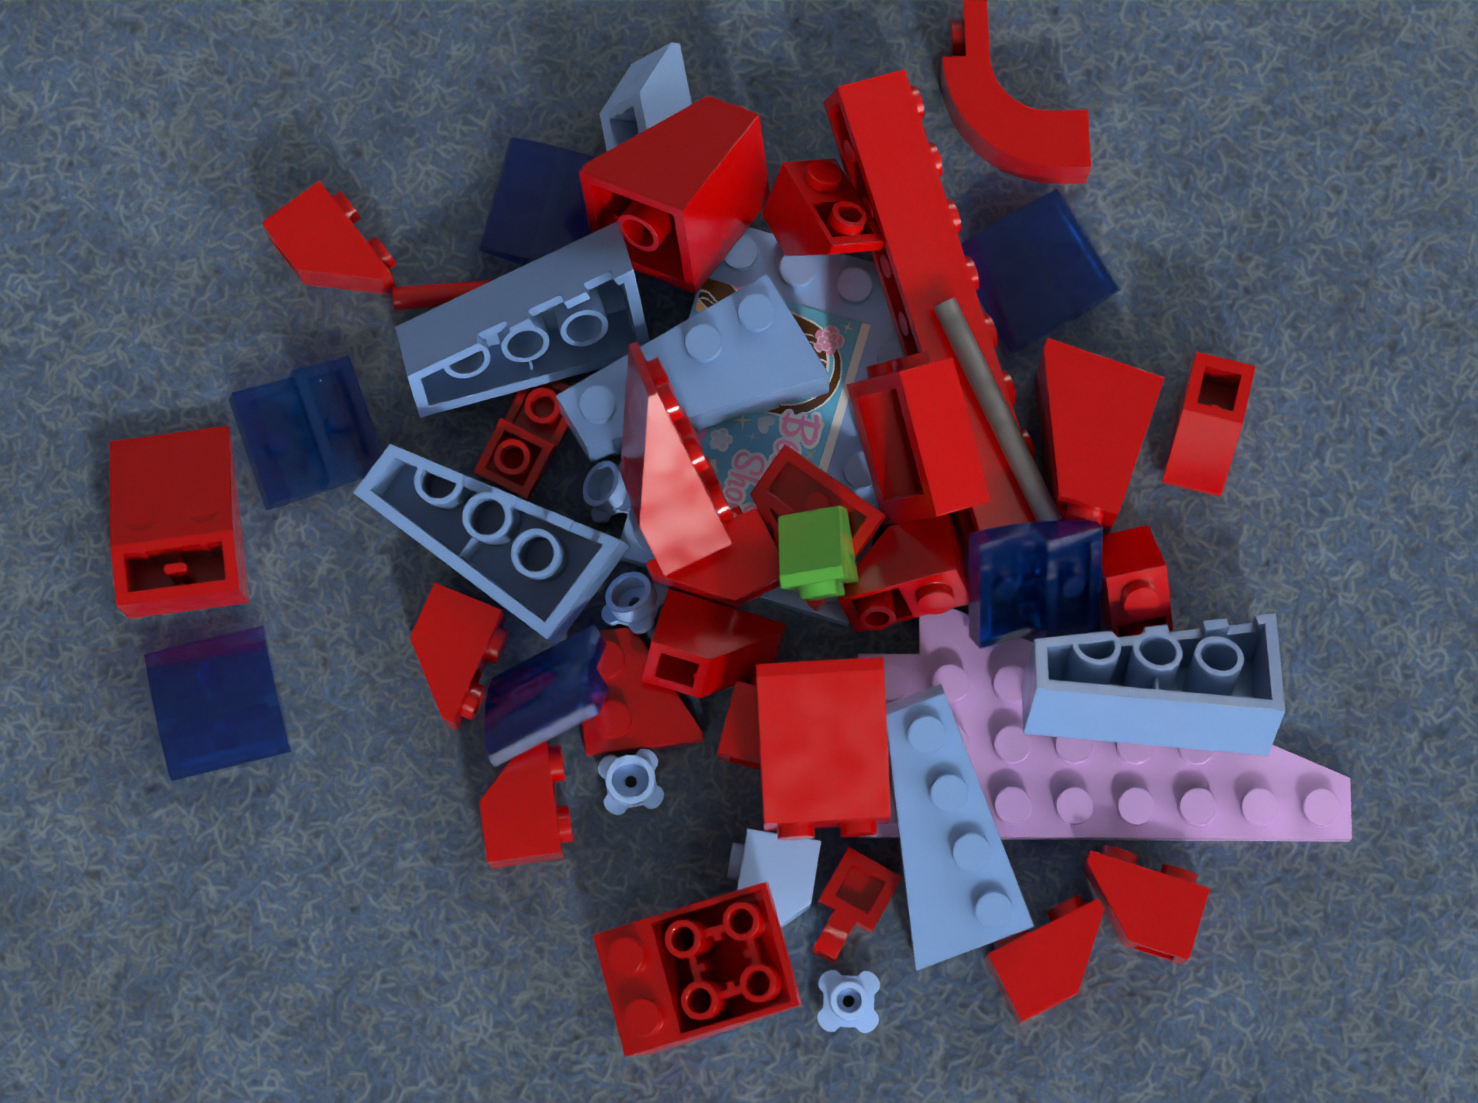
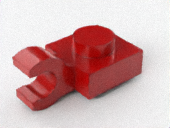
(856, 897)

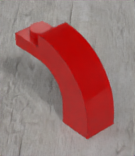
(1001, 130)

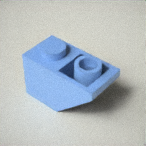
(646, 95)
(783, 864)

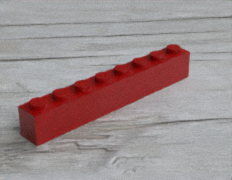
(923, 260)

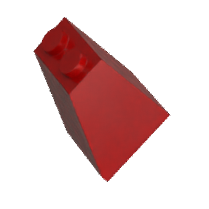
(682, 190)
(1091, 428)
(823, 746)

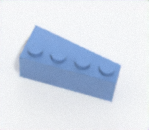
(527, 327)
(721, 364)
(507, 547)
(1160, 687)
(951, 852)

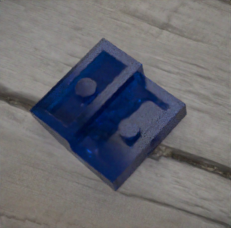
(536, 202)
(1037, 270)
(306, 432)
(1034, 580)
(544, 696)
(217, 703)

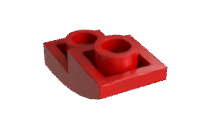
(525, 440)

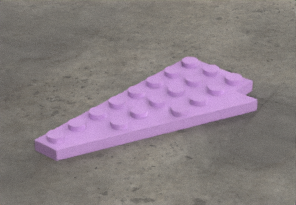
(1104, 788)

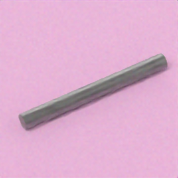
(996, 411)

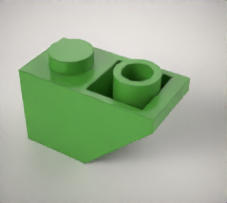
(816, 553)

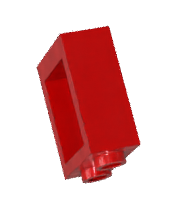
(917, 439)

